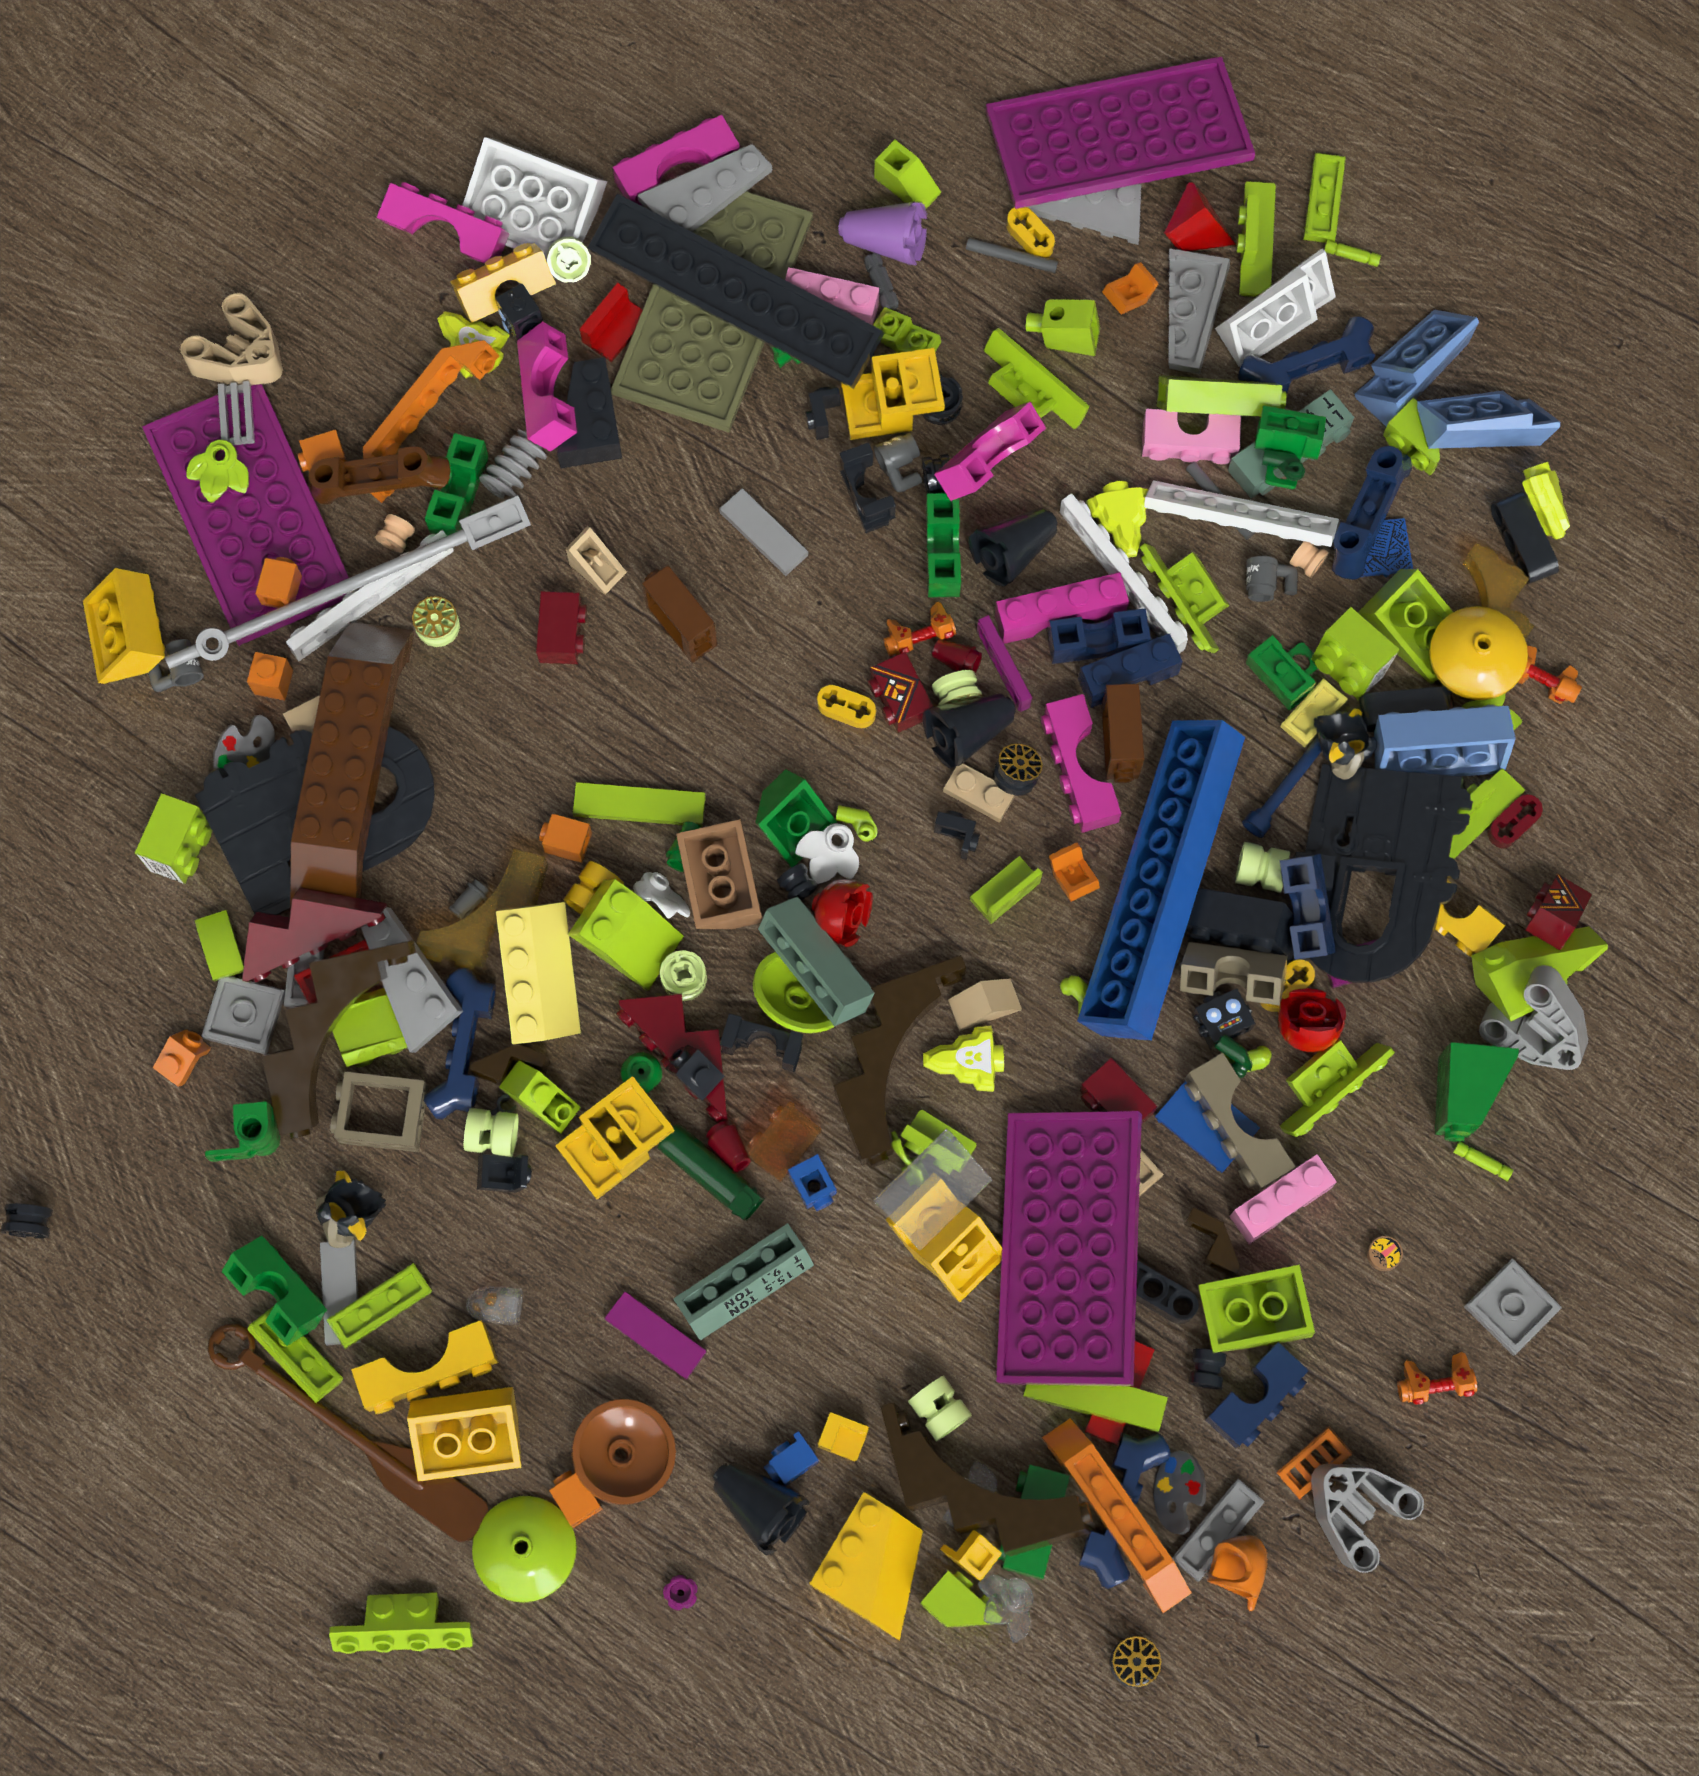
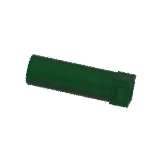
(711, 1172)

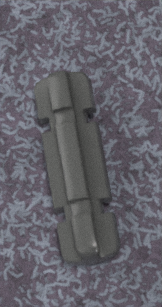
(881, 280)

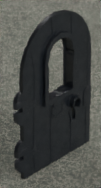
(258, 806)
(1398, 829)

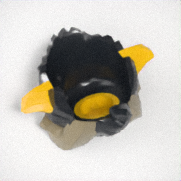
(1344, 741)
(347, 1210)

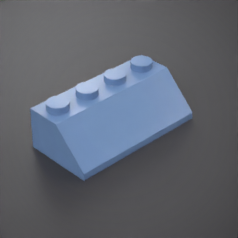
(1445, 741)

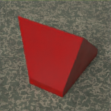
(1196, 223)

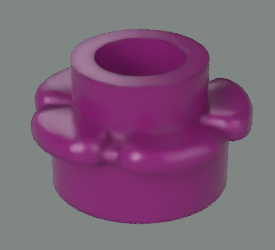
(680, 1583)

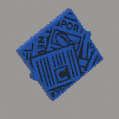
(1389, 550)

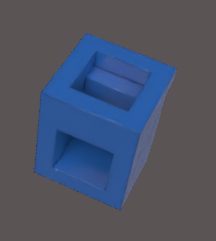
(813, 1171)
(791, 1460)

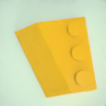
(872, 1565)

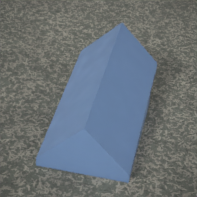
(1415, 362)
(1485, 421)

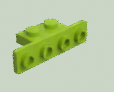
(1256, 237)
(1026, 380)
(1191, 590)
(1488, 803)
(1327, 1080)
(401, 1624)

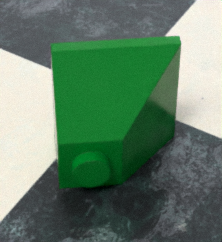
(790, 812)

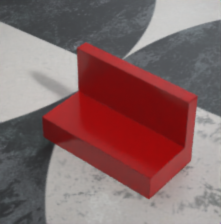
(611, 324)

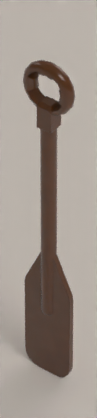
(439, 1501)

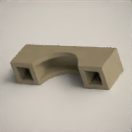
(1259, 1159)

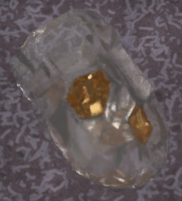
(496, 1305)

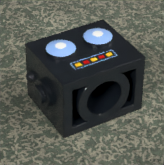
(518, 312)
(1223, 1015)

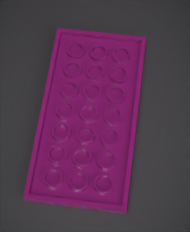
(1119, 132)
(244, 528)
(1070, 1249)

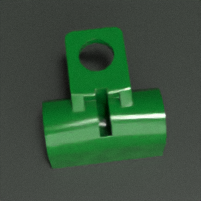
(1289, 433)
(1281, 672)
(247, 1121)

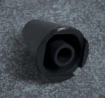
(1011, 544)
(966, 726)
(760, 1505)

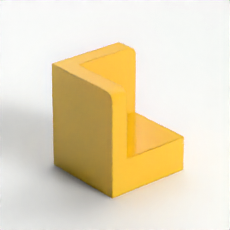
(843, 1437)
(974, 1555)

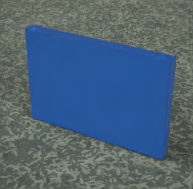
(1186, 1121)

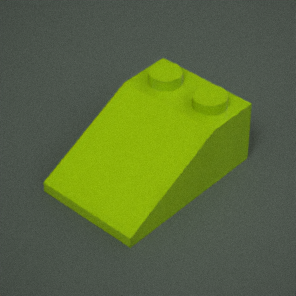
(1408, 615)
(626, 932)
(1257, 1310)

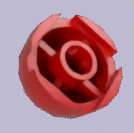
(842, 909)
(1310, 1020)

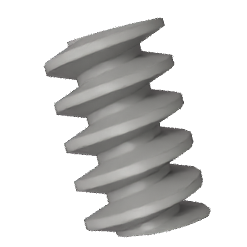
(512, 466)

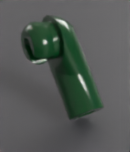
(1286, 463)
(1236, 1052)

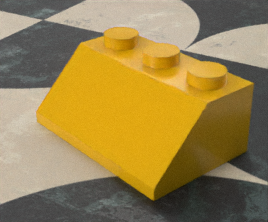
(123, 626)
(465, 1434)

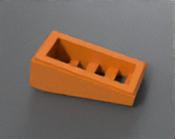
(1327, 1434)

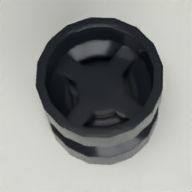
(1207, 1369)

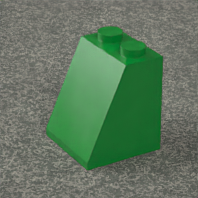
(1468, 1086)

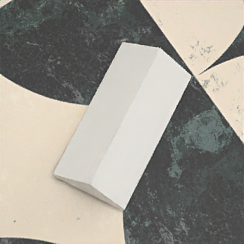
(1279, 310)

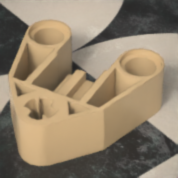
(240, 360)

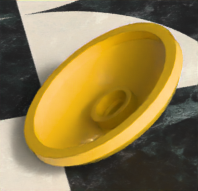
(1473, 670)

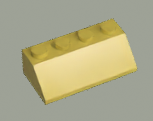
(538, 972)

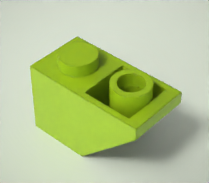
(905, 175)
(1407, 435)
(539, 1096)
(955, 1603)

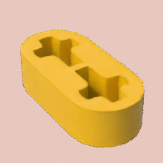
(1036, 229)
(844, 713)
(1298, 965)

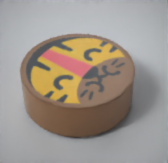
(1384, 1253)

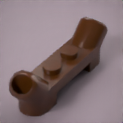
(407, 469)

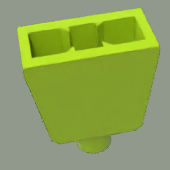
(1067, 325)

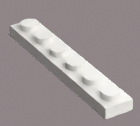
(1241, 513)
(1116, 561)
(358, 603)

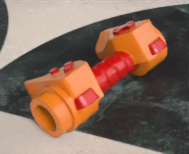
(902, 639)
(1560, 688)
(1418, 1386)

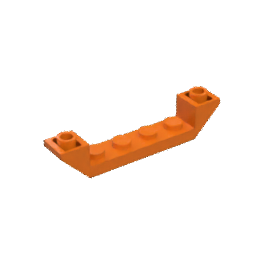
(423, 395)
(1118, 1514)

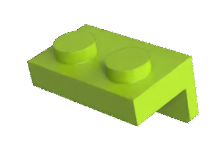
(926, 1129)

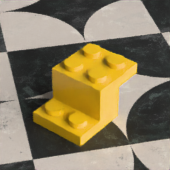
(893, 393)
(614, 1137)
(959, 1253)

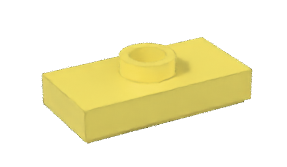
(1320, 701)

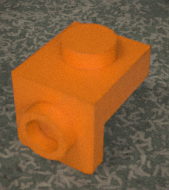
(1131, 290)
(1073, 872)
(180, 1056)

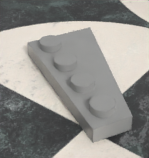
(708, 189)
(1109, 212)
(1194, 298)
(413, 988)

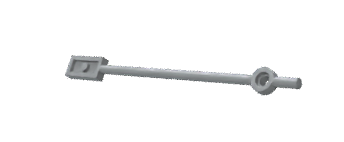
(477, 529)

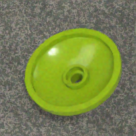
(786, 999)
(549, 1552)

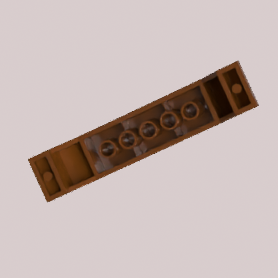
(346, 758)

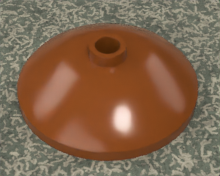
(643, 1438)

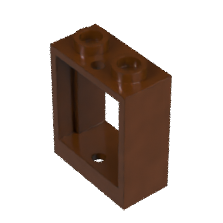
(679, 613)
(1122, 732)

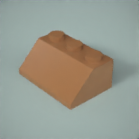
(720, 876)

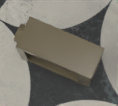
(414, 1114)

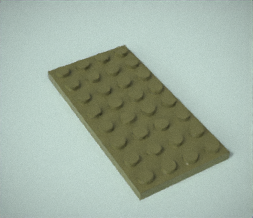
(690, 359)

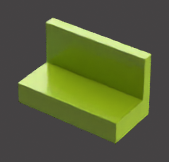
(1006, 889)

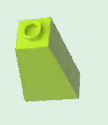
(1218, 396)

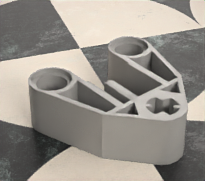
(1552, 1034)
(1338, 1527)

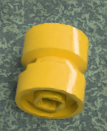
(590, 878)

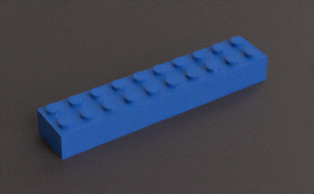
(1161, 879)

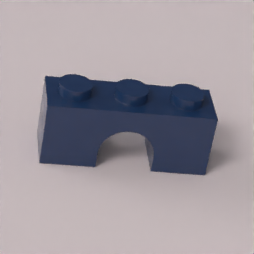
(1077, 641)
(1146, 662)
(1312, 921)
(1239, 1420)

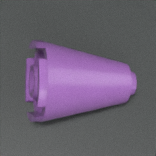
(887, 230)

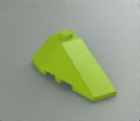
(1507, 966)

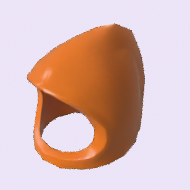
(1240, 1567)

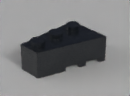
(594, 416)
(1242, 922)

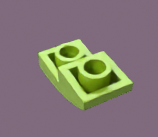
(902, 334)
(219, 945)

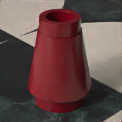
(957, 655)
(727, 1143)

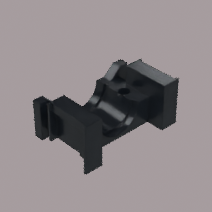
(871, 512)
(742, 1033)

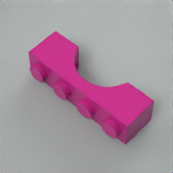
(699, 145)
(409, 211)
(540, 359)
(973, 464)
(1090, 599)
(1092, 801)

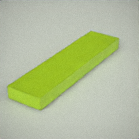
(638, 804)

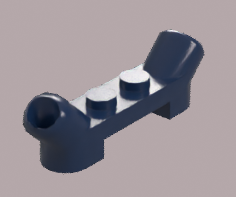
(1349, 351)
(1358, 533)
(477, 1001)
(1132, 1458)

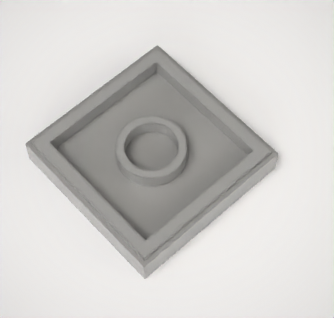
(243, 1014)
(1512, 1307)

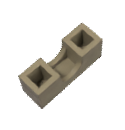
(1210, 966)

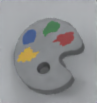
(239, 748)
(1180, 1482)

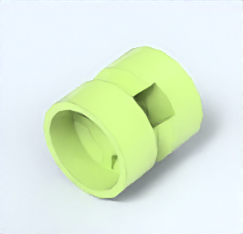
(1261, 866)
(502, 1136)
(946, 1419)

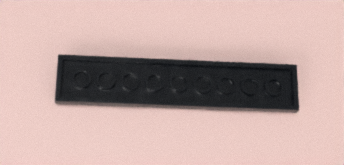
(736, 291)

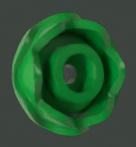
(646, 1062)

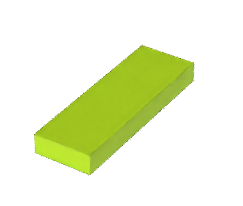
(1324, 198)
(379, 1306)
(298, 1359)

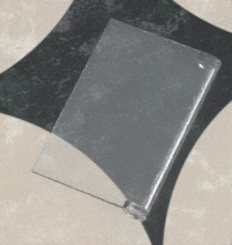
(933, 1189)

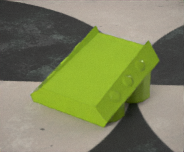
(368, 1030)

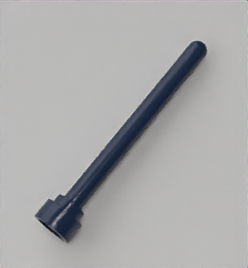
(1258, 821)

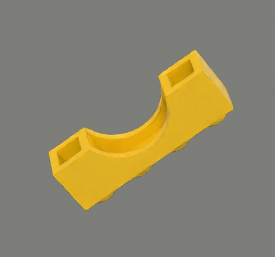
(467, 1352)

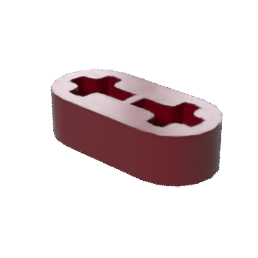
(1510, 816)

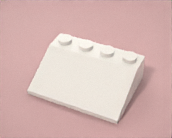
(532, 195)

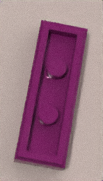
(1004, 664)
(655, 1335)

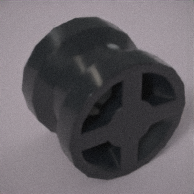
(797, 882)

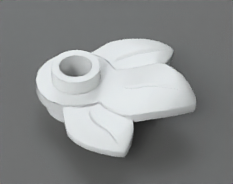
(826, 857)
(656, 888)

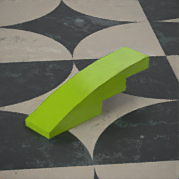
(1109, 1402)

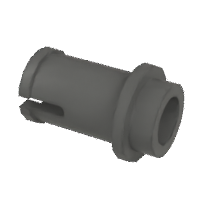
(469, 899)

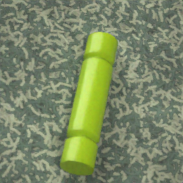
(1352, 253)
(1483, 1161)

